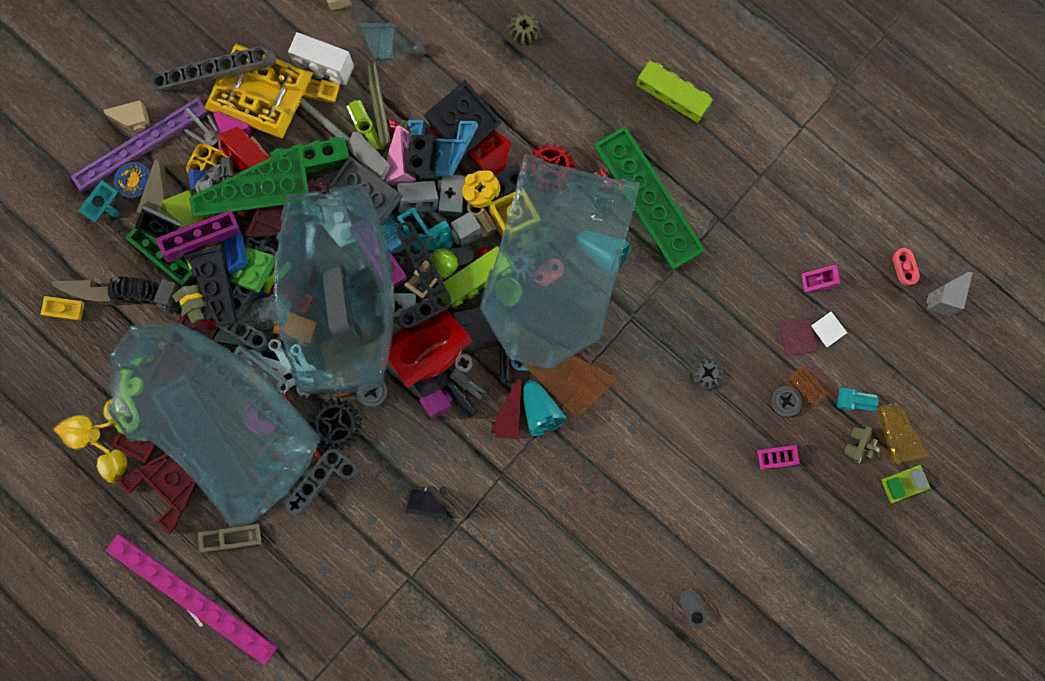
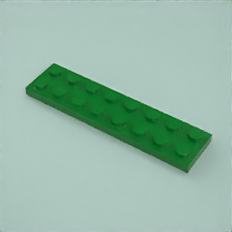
(653, 202)

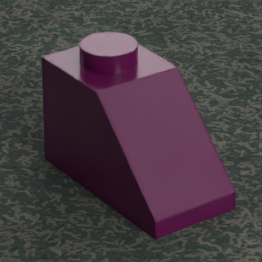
(436, 403)

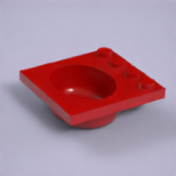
(427, 347)

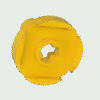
(474, 182)

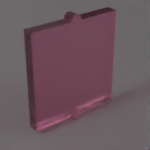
(797, 336)

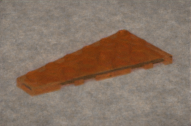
(573, 383)

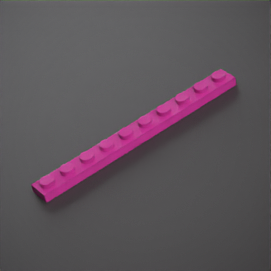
(191, 599)

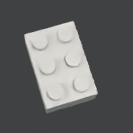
(321, 59)

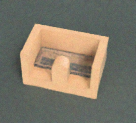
(416, 285)

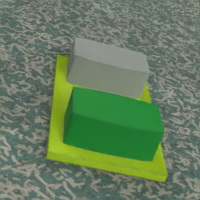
(905, 484)

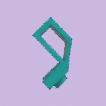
(434, 238)

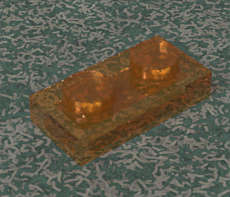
(807, 385)

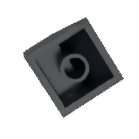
(478, 329)

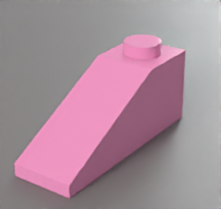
(397, 158)

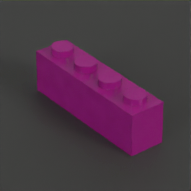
(198, 236)

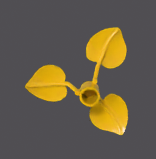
(79, 431)

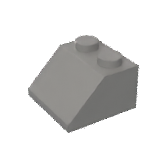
(950, 297)

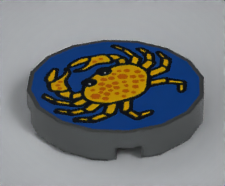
(131, 180)

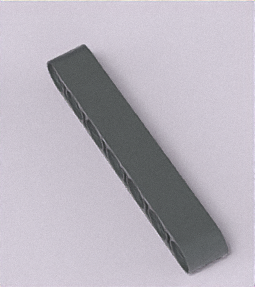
(221, 69)

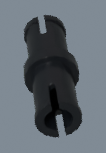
(461, 399)

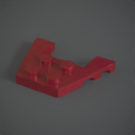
(169, 482)

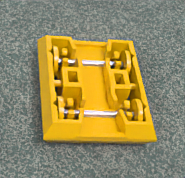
(261, 95)

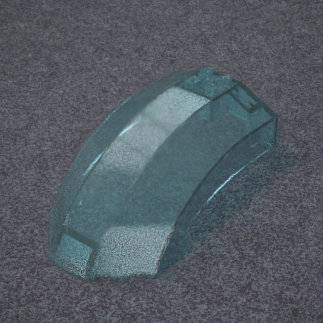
(557, 261)
(210, 417)

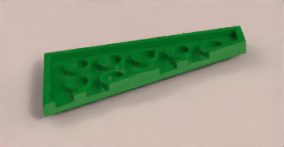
(255, 187)

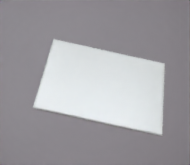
(829, 329)

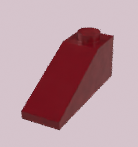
(509, 415)

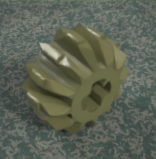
(524, 21)

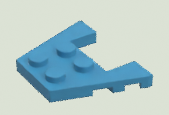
(450, 149)

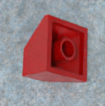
(491, 153)

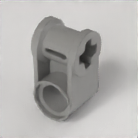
(210, 179)

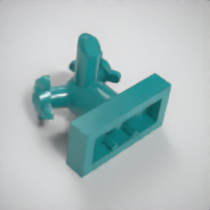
(99, 202)

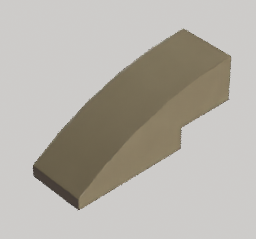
(85, 290)
(229, 538)

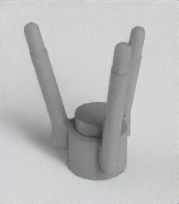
(211, 136)

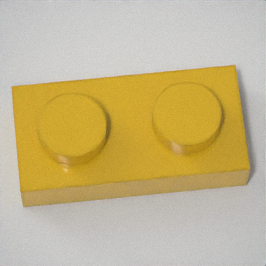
(62, 308)

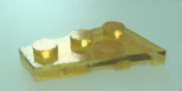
(899, 436)

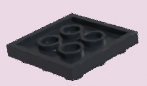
(462, 105)

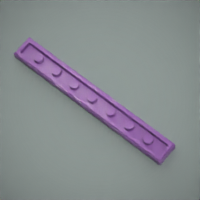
(138, 145)

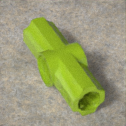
(360, 119)

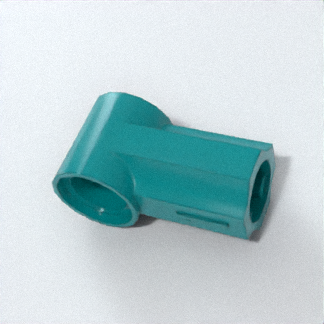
(851, 399)

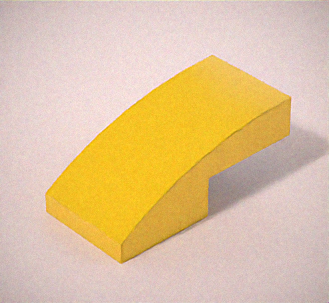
(322, 90)

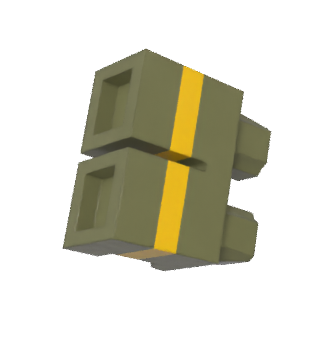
(193, 303)

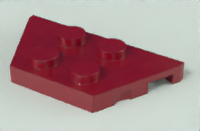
(266, 222)

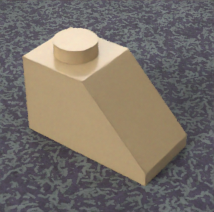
(131, 116)

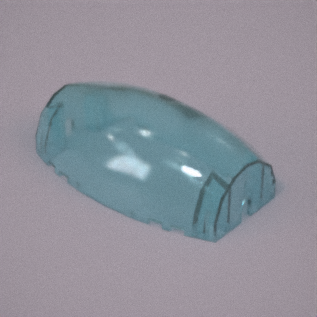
(317, 236)

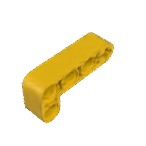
(213, 158)

